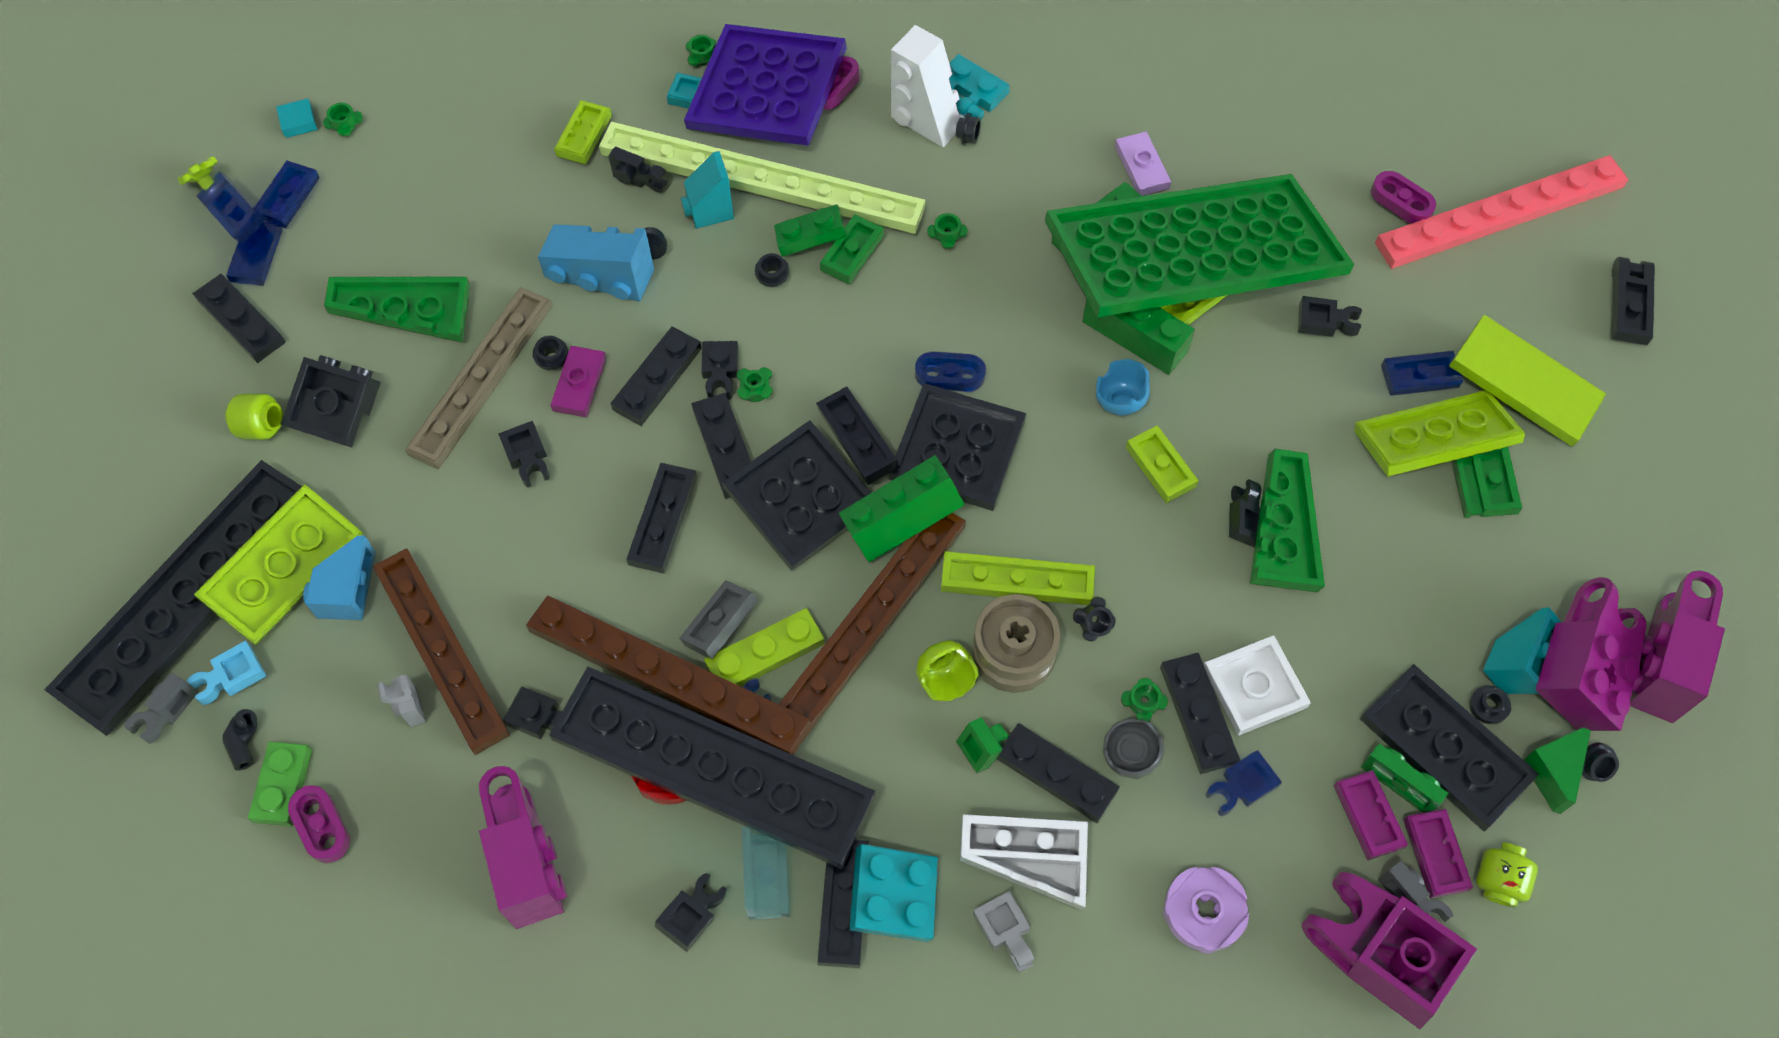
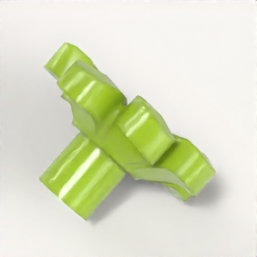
(199, 173)

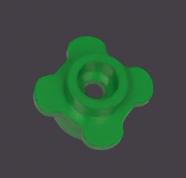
(700, 49)
(342, 118)
(944, 223)
(757, 392)
(1146, 689)

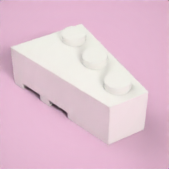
(922, 88)
(1030, 853)

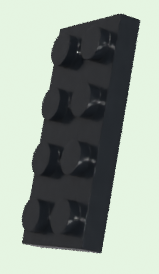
(1450, 746)

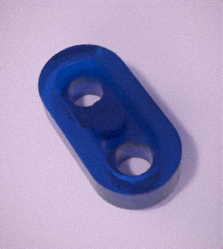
(950, 370)

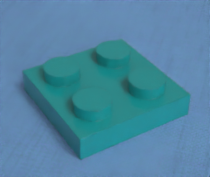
(894, 893)

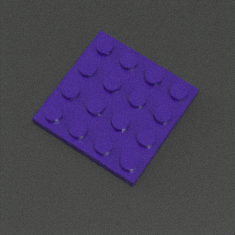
(766, 84)

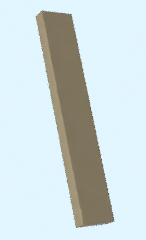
(478, 378)

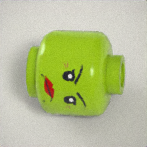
(1506, 875)

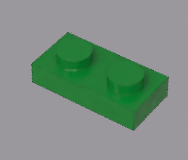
(809, 230)
(852, 251)
(1413, 786)

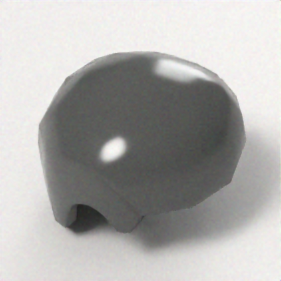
(1133, 748)

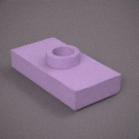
(1142, 163)

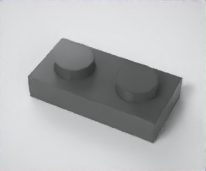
(718, 619)

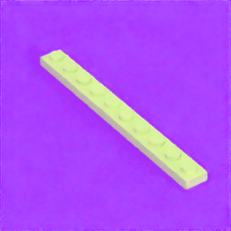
(771, 178)

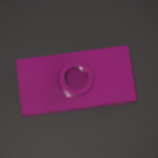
(578, 381)
(1370, 815)
(1438, 853)

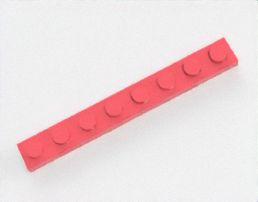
(1500, 211)

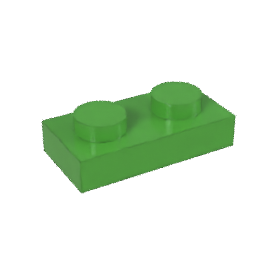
(279, 778)

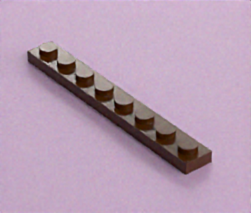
(870, 619)
(668, 675)

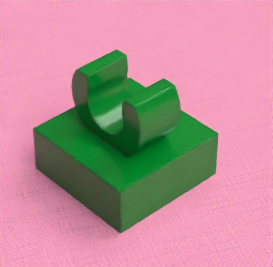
(981, 744)

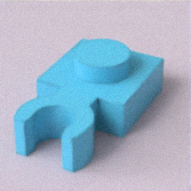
(232, 671)

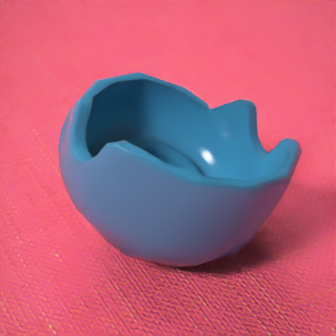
(1123, 387)

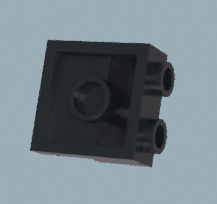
(330, 400)

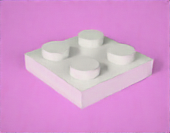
(1256, 685)

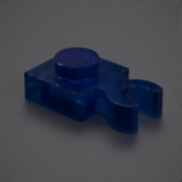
(1247, 780)

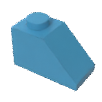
(341, 582)

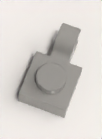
(403, 699)
(1004, 925)

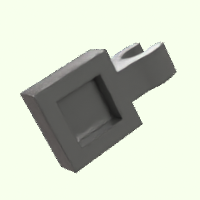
(165, 705)
(1408, 883)

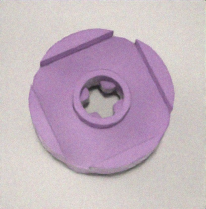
(1230, 907)

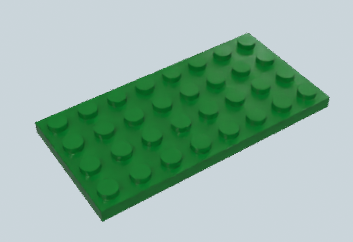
(1196, 244)

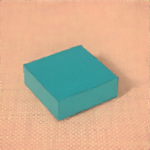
(682, 90)
(296, 118)

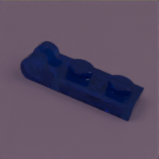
(231, 208)

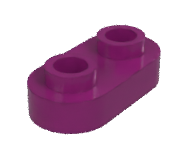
(844, 82)
(1403, 196)
(320, 826)

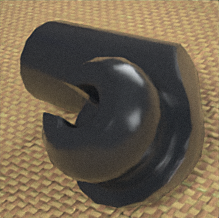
(237, 738)

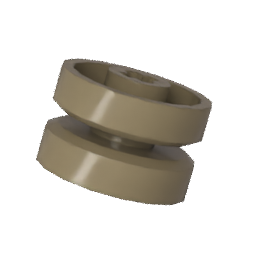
(1015, 643)

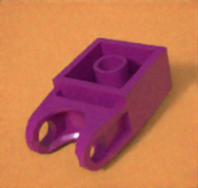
(1680, 650)
(1593, 660)
(519, 853)
(1381, 940)

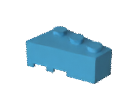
(598, 260)

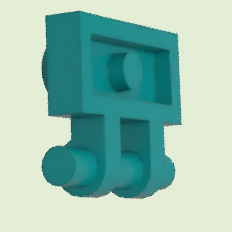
(977, 86)

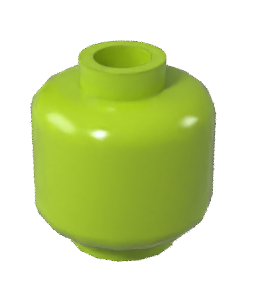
(253, 416)

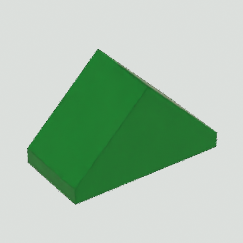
(1560, 768)

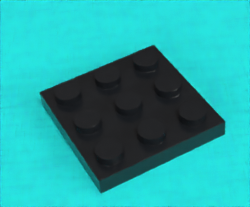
(968, 438)
(797, 494)

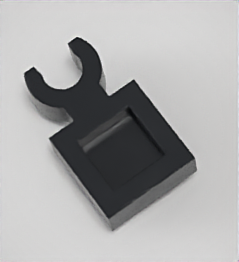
(632, 170)
(1322, 317)
(719, 365)
(525, 451)
(688, 916)

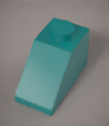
(708, 193)
(1520, 653)

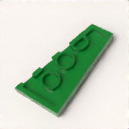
(408, 303)
(1287, 530)

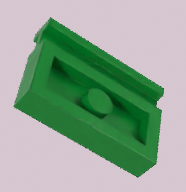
(1487, 484)

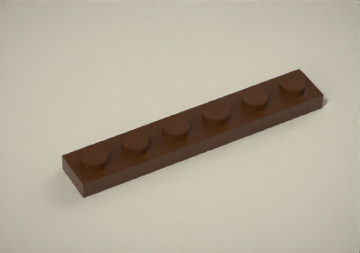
(441, 652)

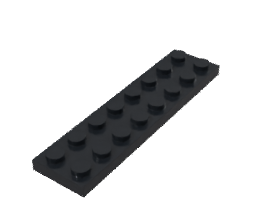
(164, 613)
(714, 766)

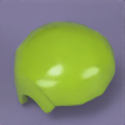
(946, 670)

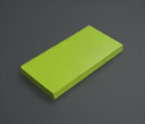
(1528, 380)
(1438, 432)
(275, 565)

